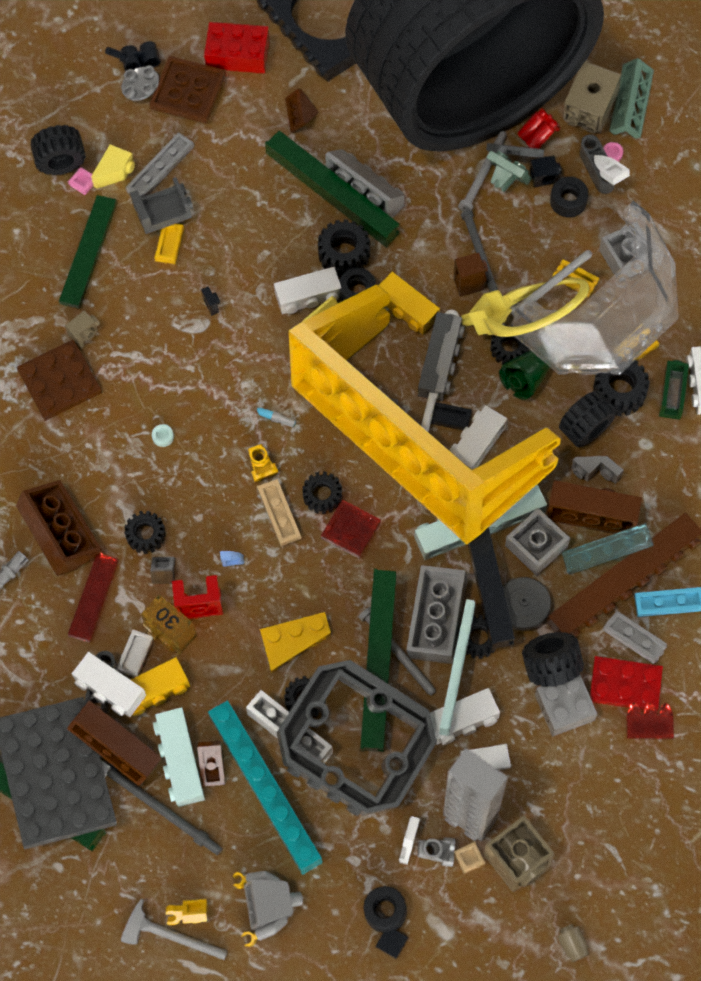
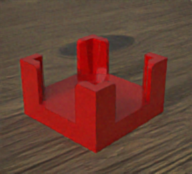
(198, 605)

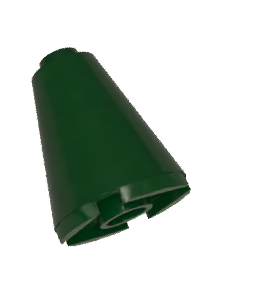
(523, 374)

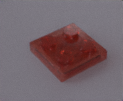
(350, 529)

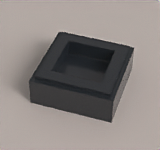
(392, 943)

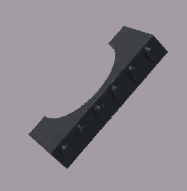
(327, 56)

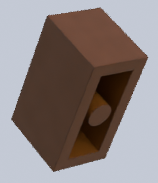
(470, 274)

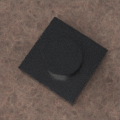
(211, 300)

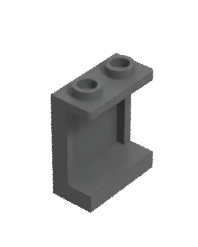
(162, 207)

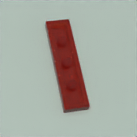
(93, 597)

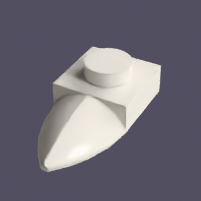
(611, 169)

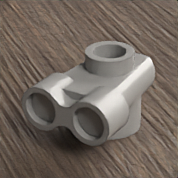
(442, 850)

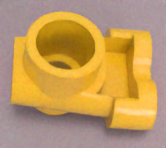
(263, 468)

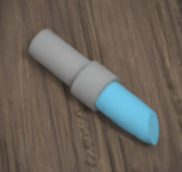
(276, 417)

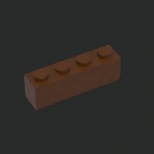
(114, 743)

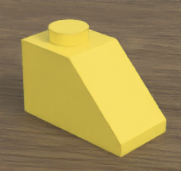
(113, 167)

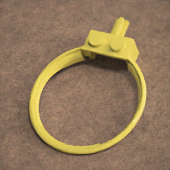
(494, 309)

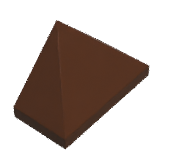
(299, 110)

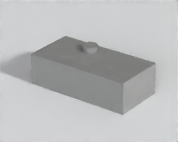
(437, 614)

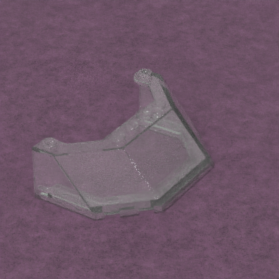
(619, 317)

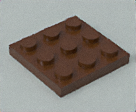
(187, 89)
(59, 380)

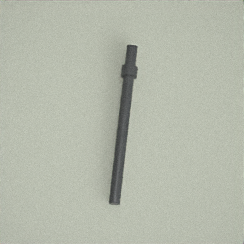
(200, 837)

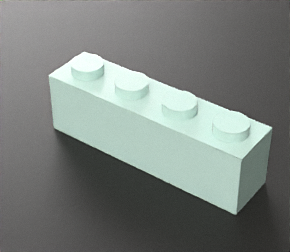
(179, 756)

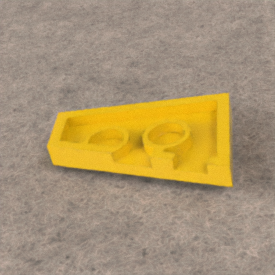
(292, 638)

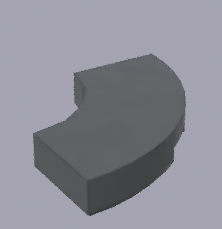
(515, 150)

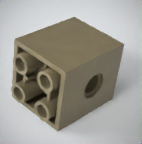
(591, 97)
(519, 854)

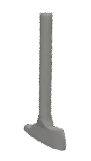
(138, 922)

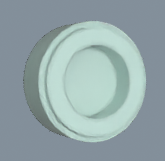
(162, 435)

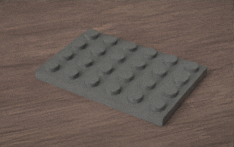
(53, 775)

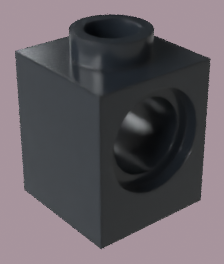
(544, 171)

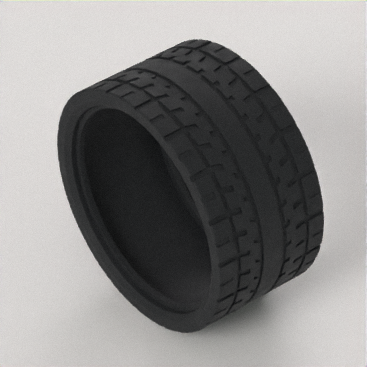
(469, 66)

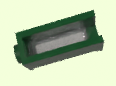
(674, 389)

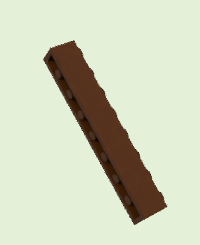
(625, 577)

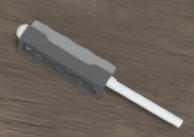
(439, 360)

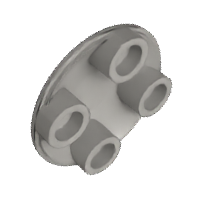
(139, 83)

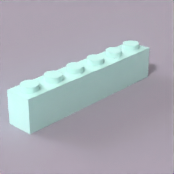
(438, 538)

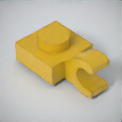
(191, 912)

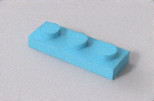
(668, 602)

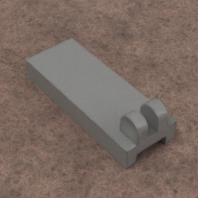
(635, 637)

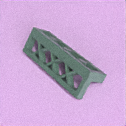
(628, 94)

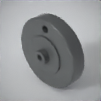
(527, 603)

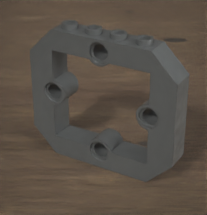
(401, 706)

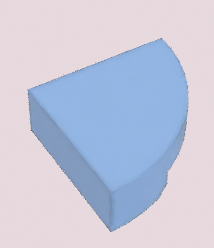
(231, 558)

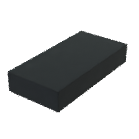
(451, 416)

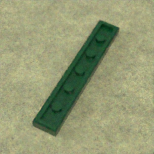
(88, 252)

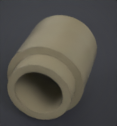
(573, 942)

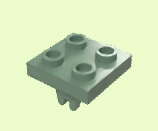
(507, 172)

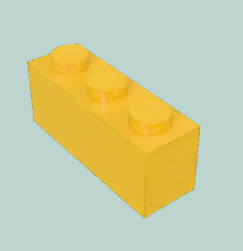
(409, 304)
(160, 684)

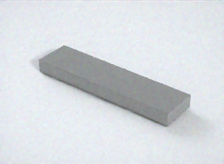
(161, 165)

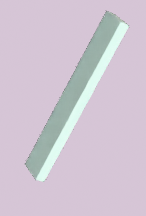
(457, 667)

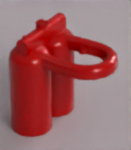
(538, 129)

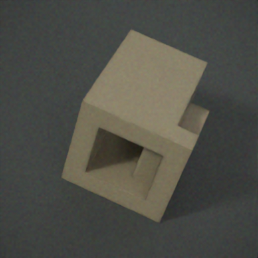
(82, 328)

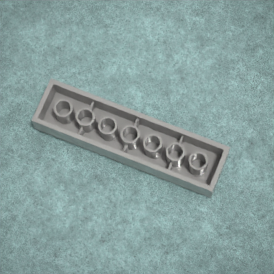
(473, 795)

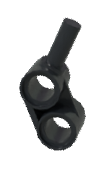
(135, 59)

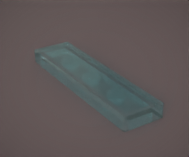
(607, 548)

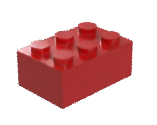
(237, 47)

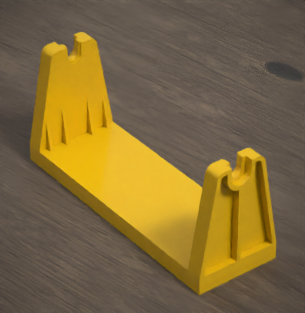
(451, 491)

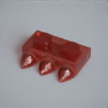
(649, 724)

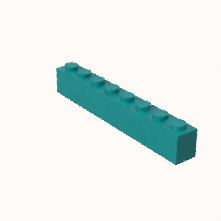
(265, 787)

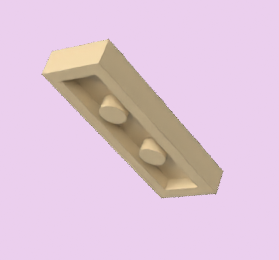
(279, 512)

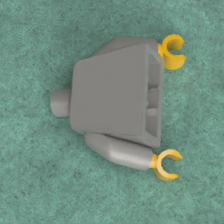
(267, 903)

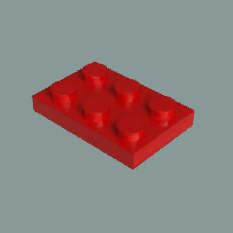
(625, 682)

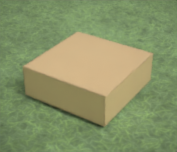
(469, 857)

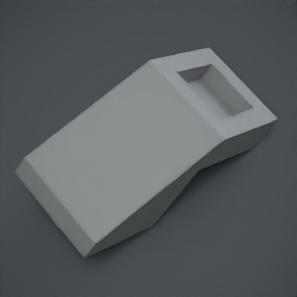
(588, 466)

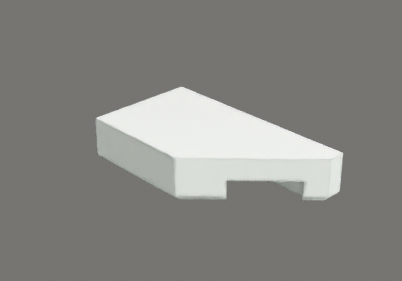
(409, 839)

